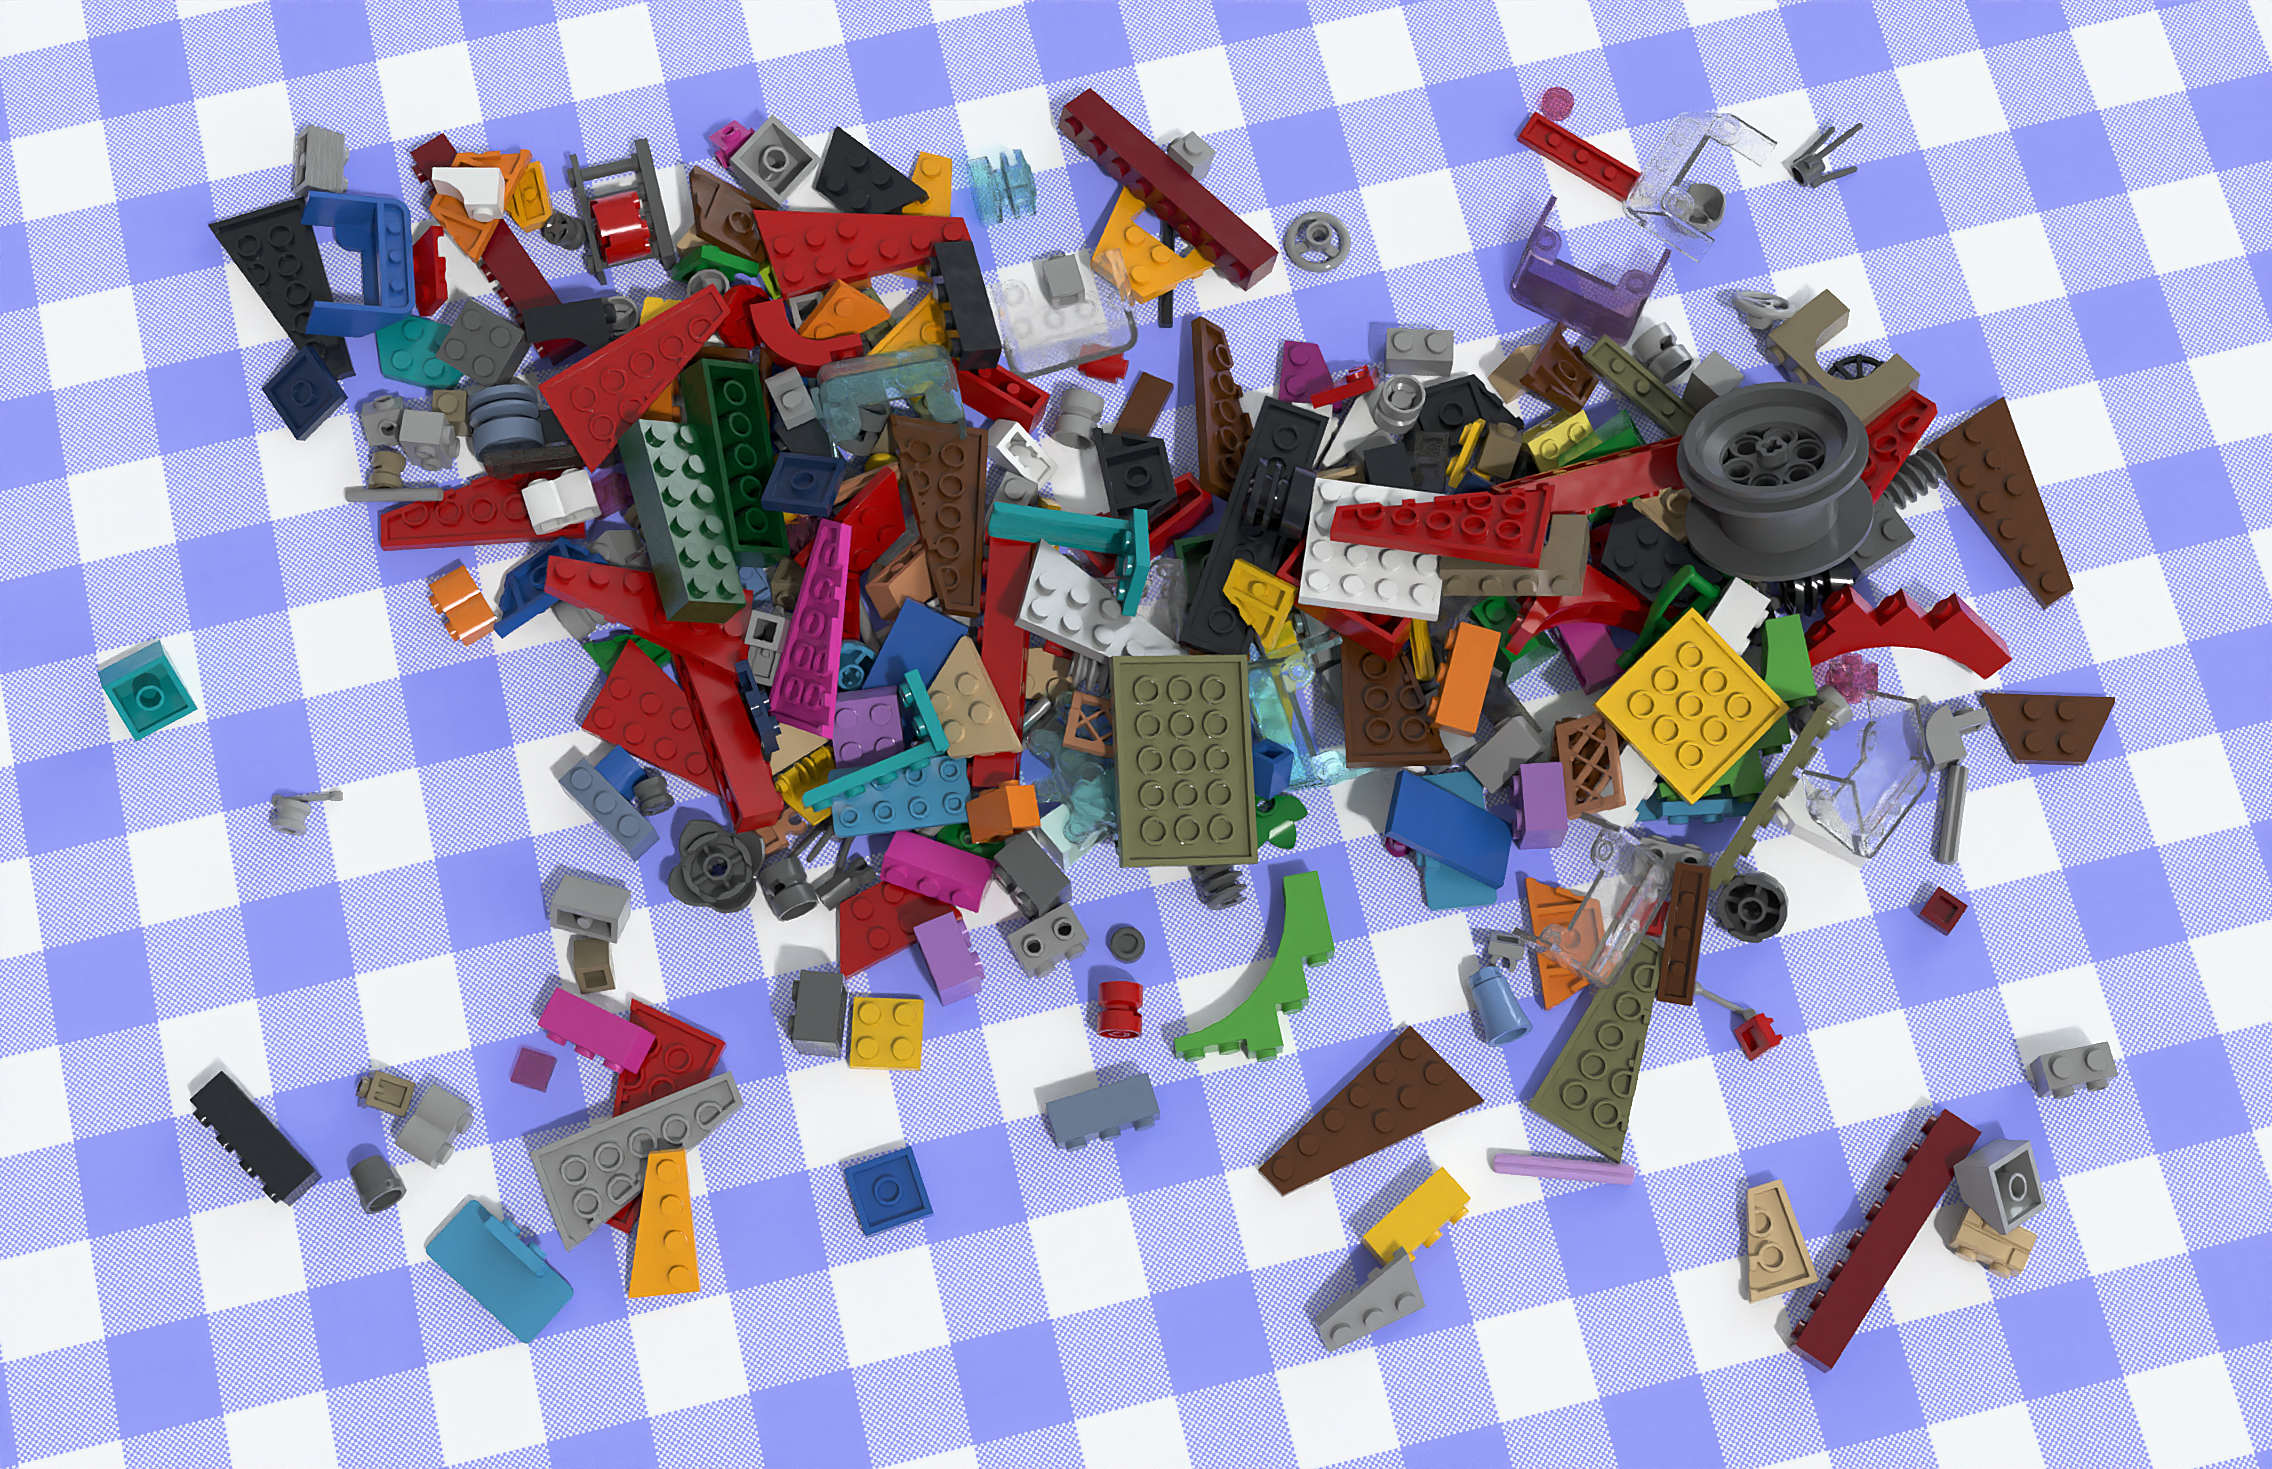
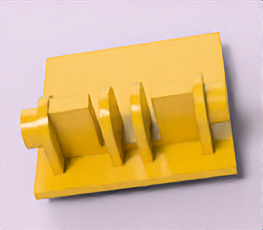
(804, 778)

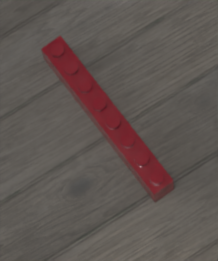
(1167, 189)
(502, 259)
(1884, 1240)

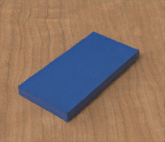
(919, 641)
(1449, 829)

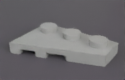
(1376, 1303)

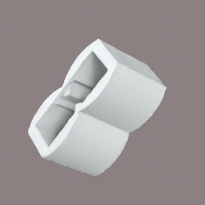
(561, 501)

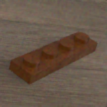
(1684, 933)

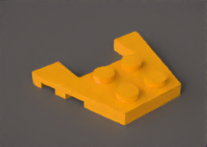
(1148, 262)

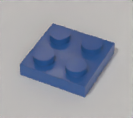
(888, 1192)

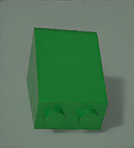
(1611, 437)
(1497, 615)

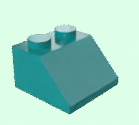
(147, 690)

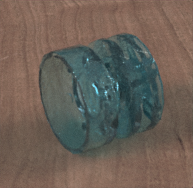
(1001, 187)

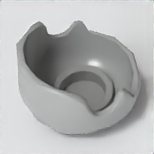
(1709, 206)

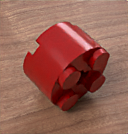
(619, 227)

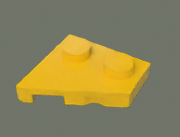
(1261, 599)

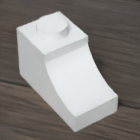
(477, 188)
(1019, 453)

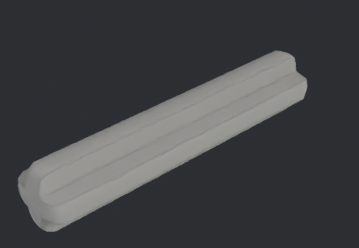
(1953, 815)

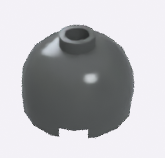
(1753, 906)

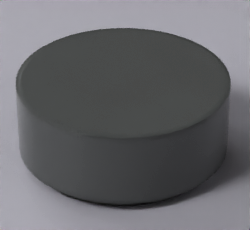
(1127, 945)

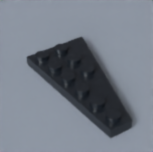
(286, 272)

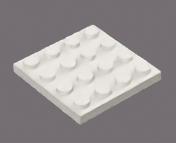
(1364, 575)

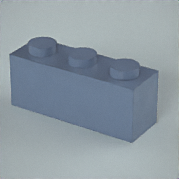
(609, 809)
(1103, 1112)

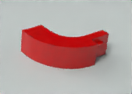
(790, 349)

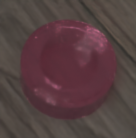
(1557, 104)

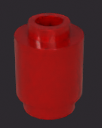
(1106, 369)

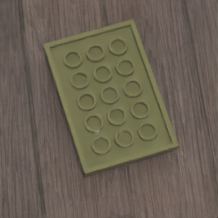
(1183, 761)

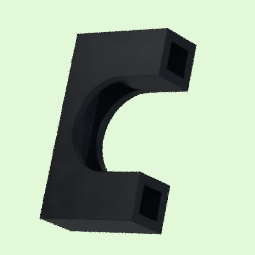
(581, 320)

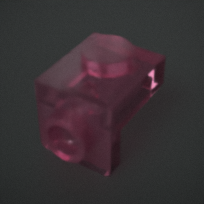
(613, 494)

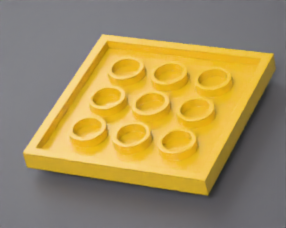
(1690, 706)

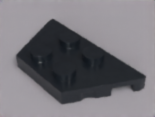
(863, 182)
(1456, 404)
(1135, 474)
(1647, 557)

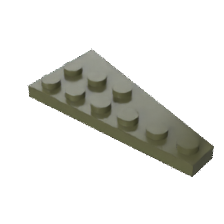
(1779, 786)
(1599, 1067)

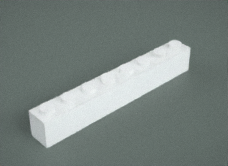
(1733, 618)

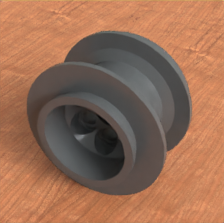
(1775, 482)

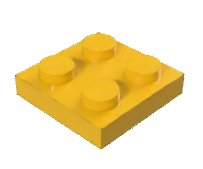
(887, 1034)

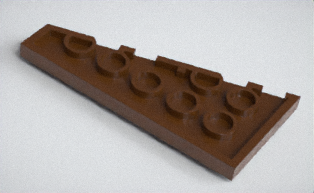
(1220, 422)
(2000, 494)
(948, 501)
(1385, 712)
(1383, 1105)

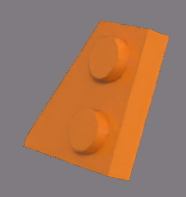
(843, 313)

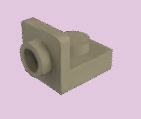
(787, 583)
(385, 1093)

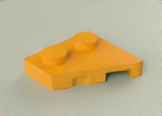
(531, 200)

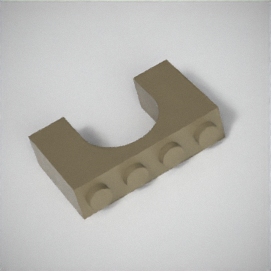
(1816, 323)
(1559, 572)

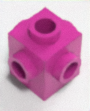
(729, 141)

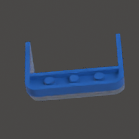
(384, 237)

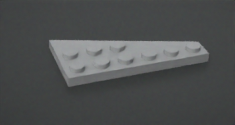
(1082, 614)
(606, 1165)

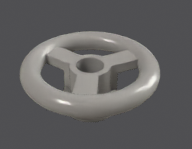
(1320, 229)
(1762, 308)

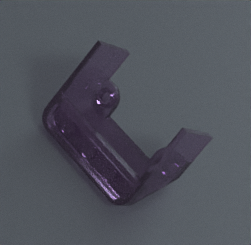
(1575, 296)

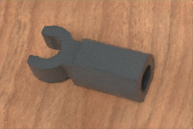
(845, 883)

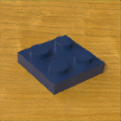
(305, 393)
(804, 484)

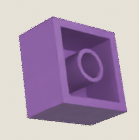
(867, 727)
(1539, 806)
(947, 957)

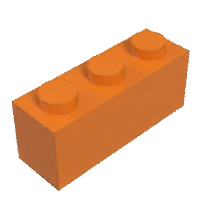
(1463, 679)

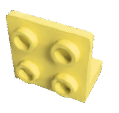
(1554, 437)

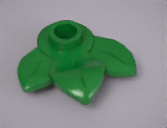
(1278, 822)

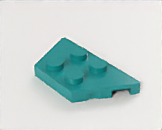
(409, 354)

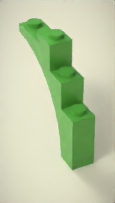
(1789, 674)
(1284, 988)

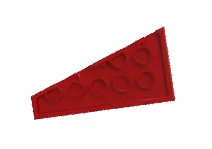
(820, 247)
(622, 380)
(1893, 438)
(473, 515)
(1463, 526)
(635, 601)
(651, 720)
(674, 1062)

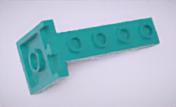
(1084, 532)
(925, 726)

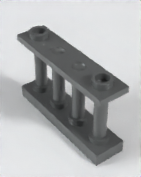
(648, 191)

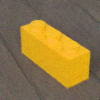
(1418, 1218)

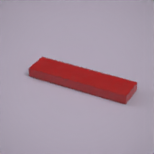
(1578, 156)

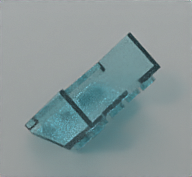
(888, 378)

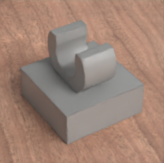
(1505, 946)

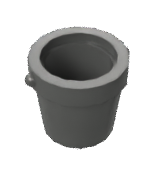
(376, 1185)

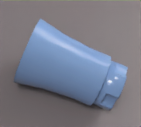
(1498, 1007)

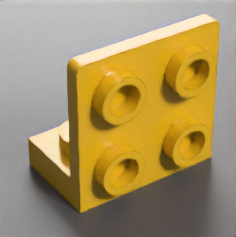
(1459, 463)

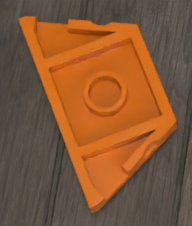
(450, 212)
(1547, 907)

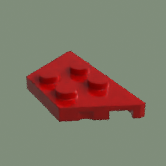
(875, 522)
(882, 923)

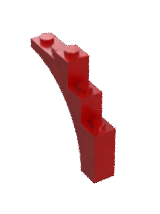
(1601, 602)
(1900, 621)

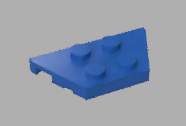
(525, 584)

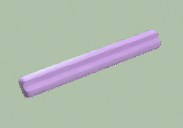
(1563, 1168)

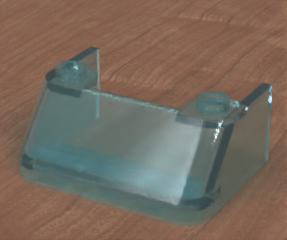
(1279, 716)

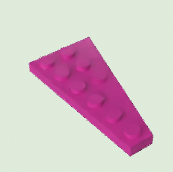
(809, 665)

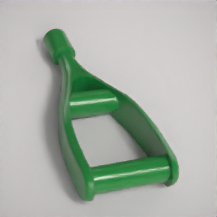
(1648, 635)

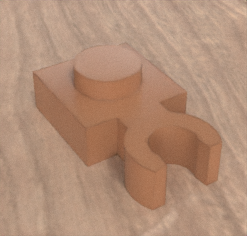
(775, 836)

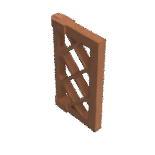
(1094, 747)
(1595, 802)

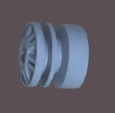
(504, 419)

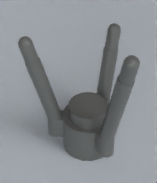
(1809, 166)
(827, 827)

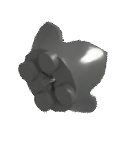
(706, 845)

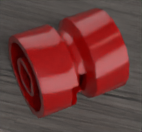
(1120, 1006)

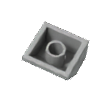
(773, 163)
(2002, 1183)

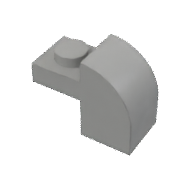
(791, 398)
(766, 640)
(1944, 735)

